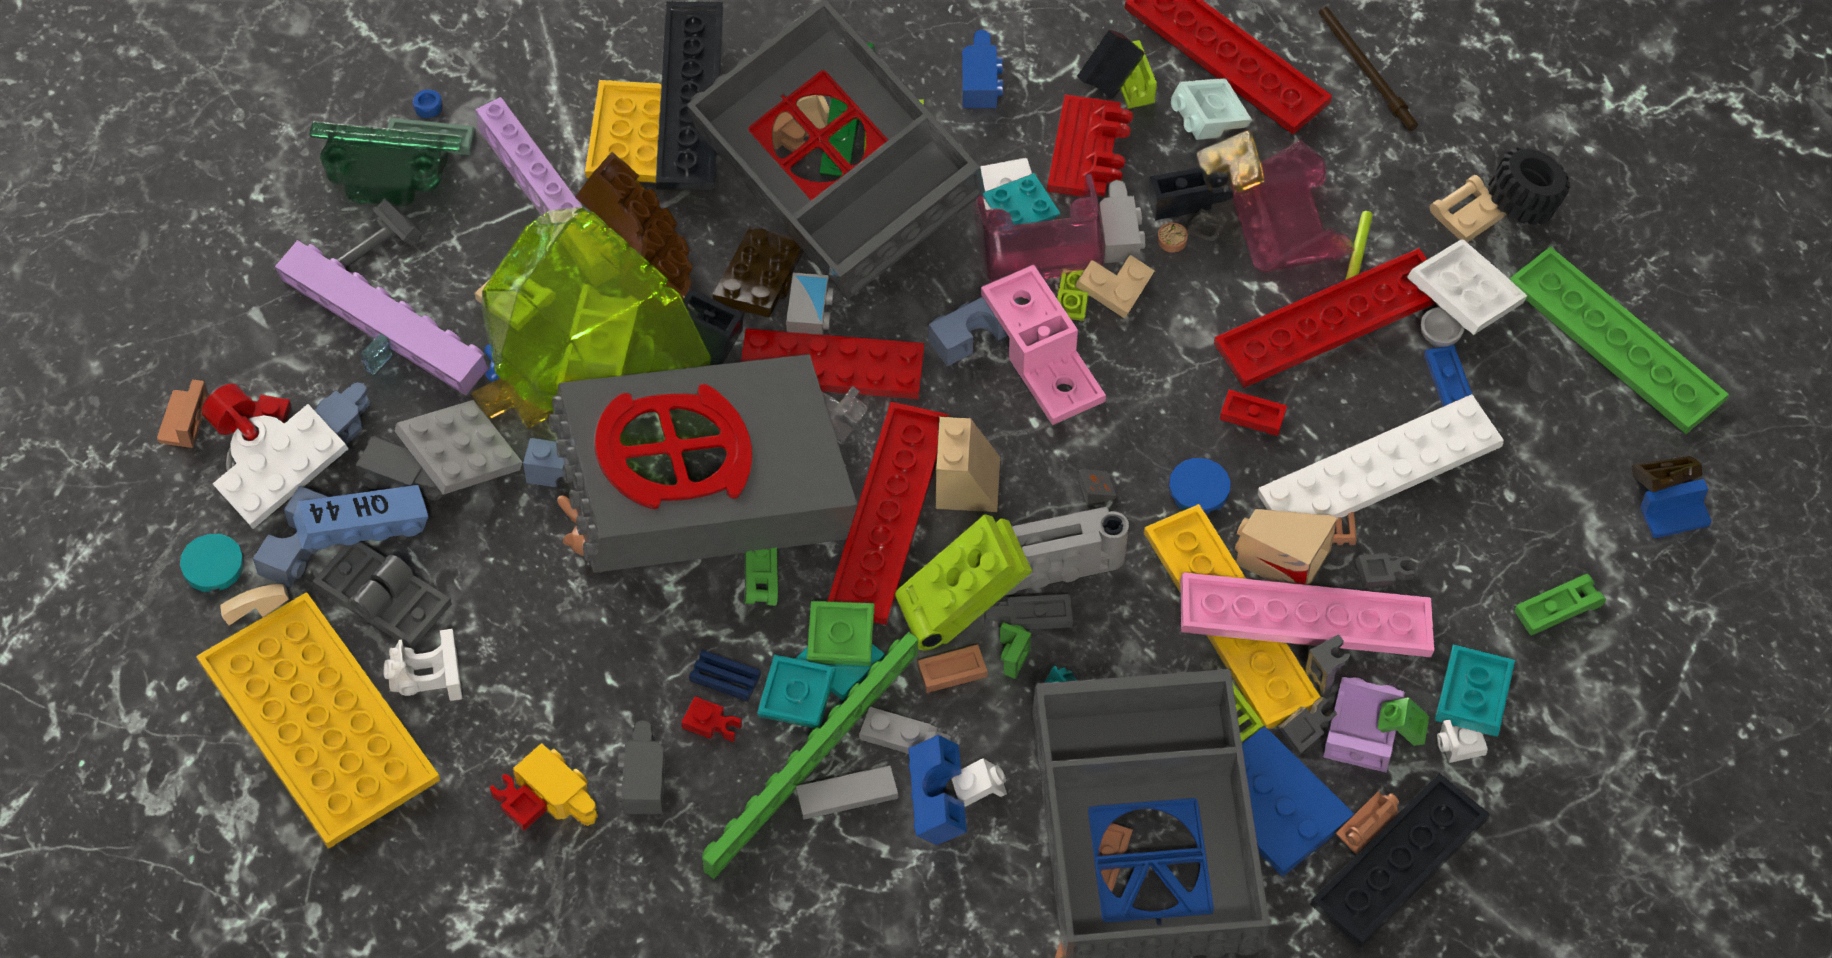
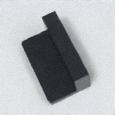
(1111, 63)

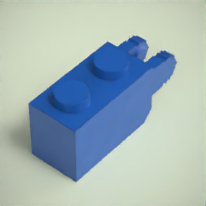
(980, 73)

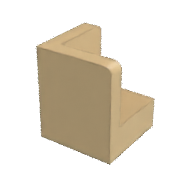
(815, 109)

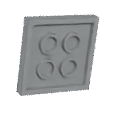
(458, 446)

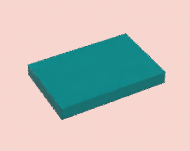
(1475, 690)

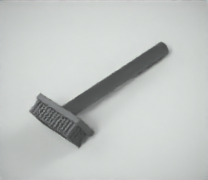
(396, 223)

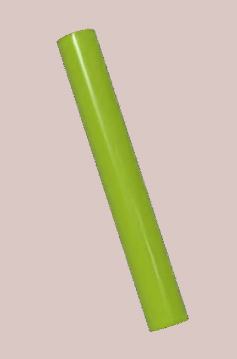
(1359, 244)

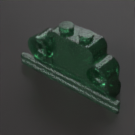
(383, 161)

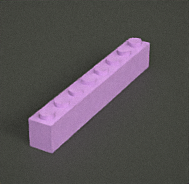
(376, 313)

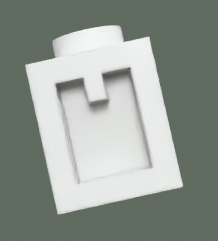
(1460, 742)

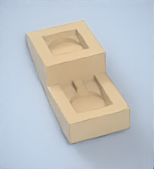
(262, 598)

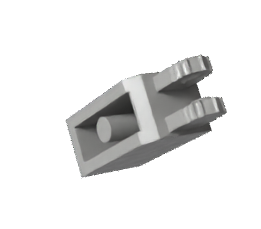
(1120, 225)

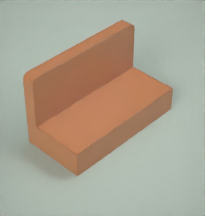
(183, 416)

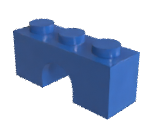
(936, 813)

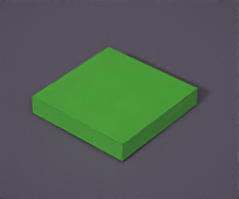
(840, 633)

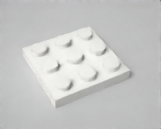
(1467, 286)

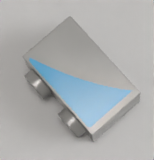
(809, 304)

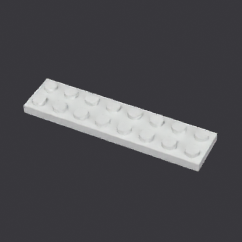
(1386, 462)

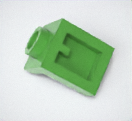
(1016, 649)
(1406, 718)

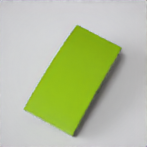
(1072, 298)

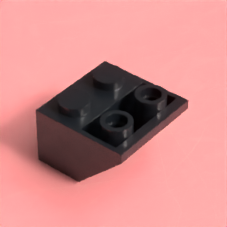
(716, 324)

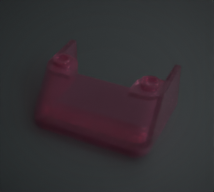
(1049, 245)

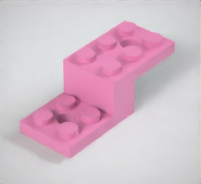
(1043, 344)

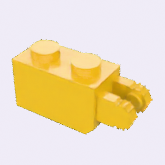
(556, 785)

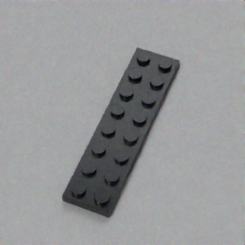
(688, 67)

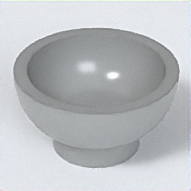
(1440, 328)

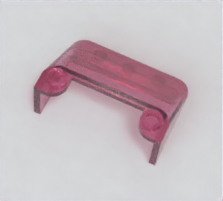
(1282, 216)

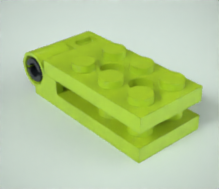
(962, 582)

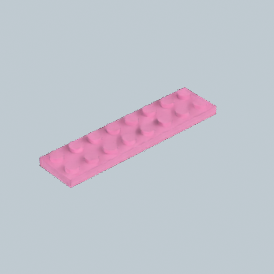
(1306, 614)

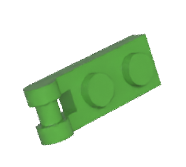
(761, 568)
(1559, 604)

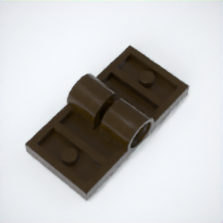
(759, 272)

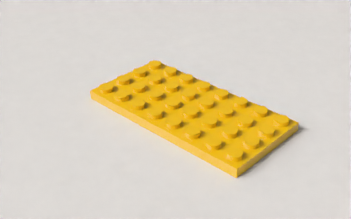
(318, 719)

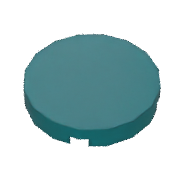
(211, 562)

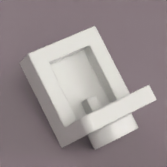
(979, 781)

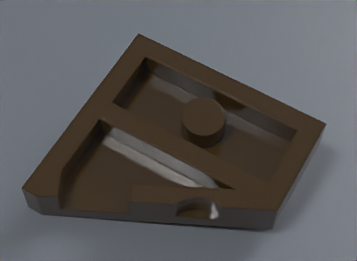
(1667, 473)

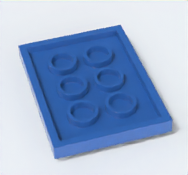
(1288, 802)

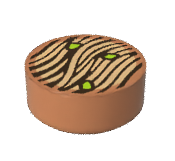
(1172, 237)

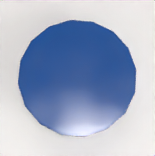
(1200, 483)

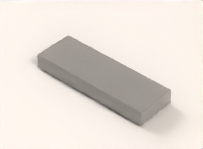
(846, 792)

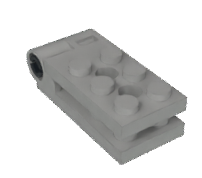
(1072, 546)

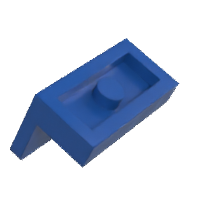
(1676, 509)

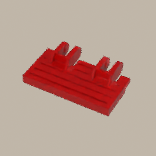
(1087, 144)

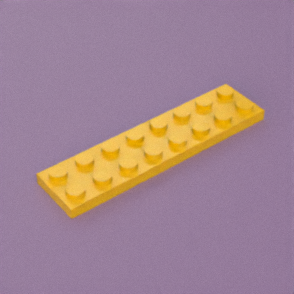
(1262, 669)

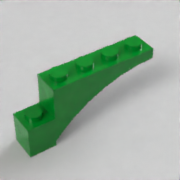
(842, 140)

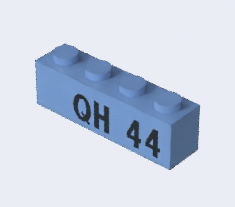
(360, 517)

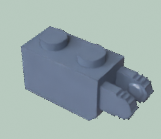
(343, 411)

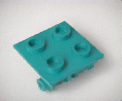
(1023, 200)

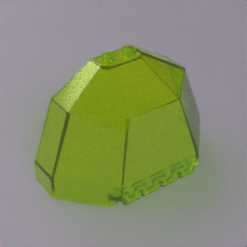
(582, 309)

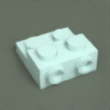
(1209, 107)

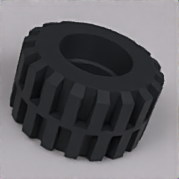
(1529, 185)

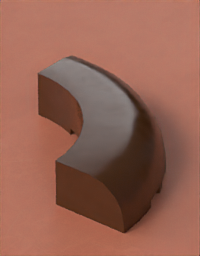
(637, 217)

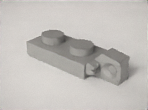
(895, 730)

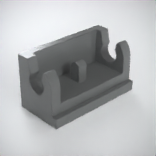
(1324, 664)

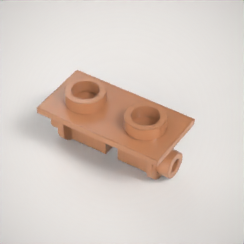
(1368, 821)

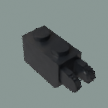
(1186, 192)

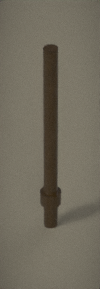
(1395, 104)

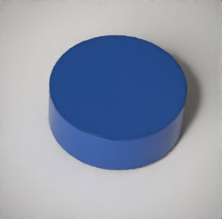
(427, 103)

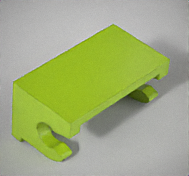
(1141, 84)

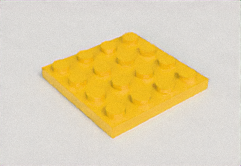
(627, 126)

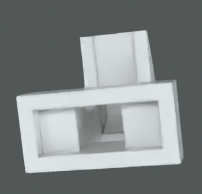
(445, 665)

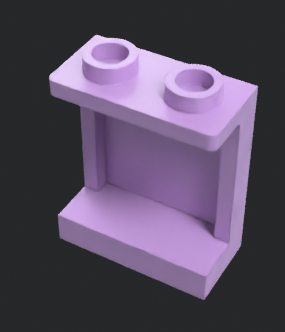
(1354, 729)

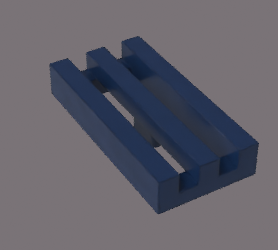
(732, 674)

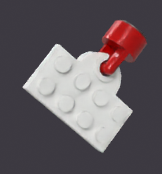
(268, 454)

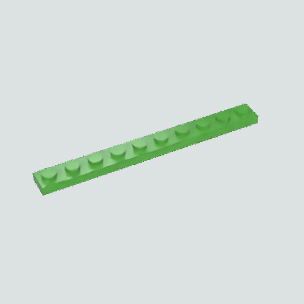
(803, 762)

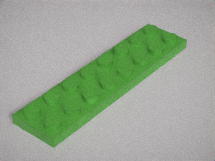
(1619, 340)

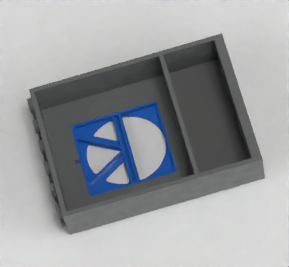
(1162, 748)

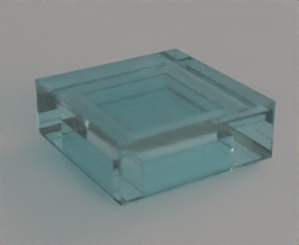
(376, 354)

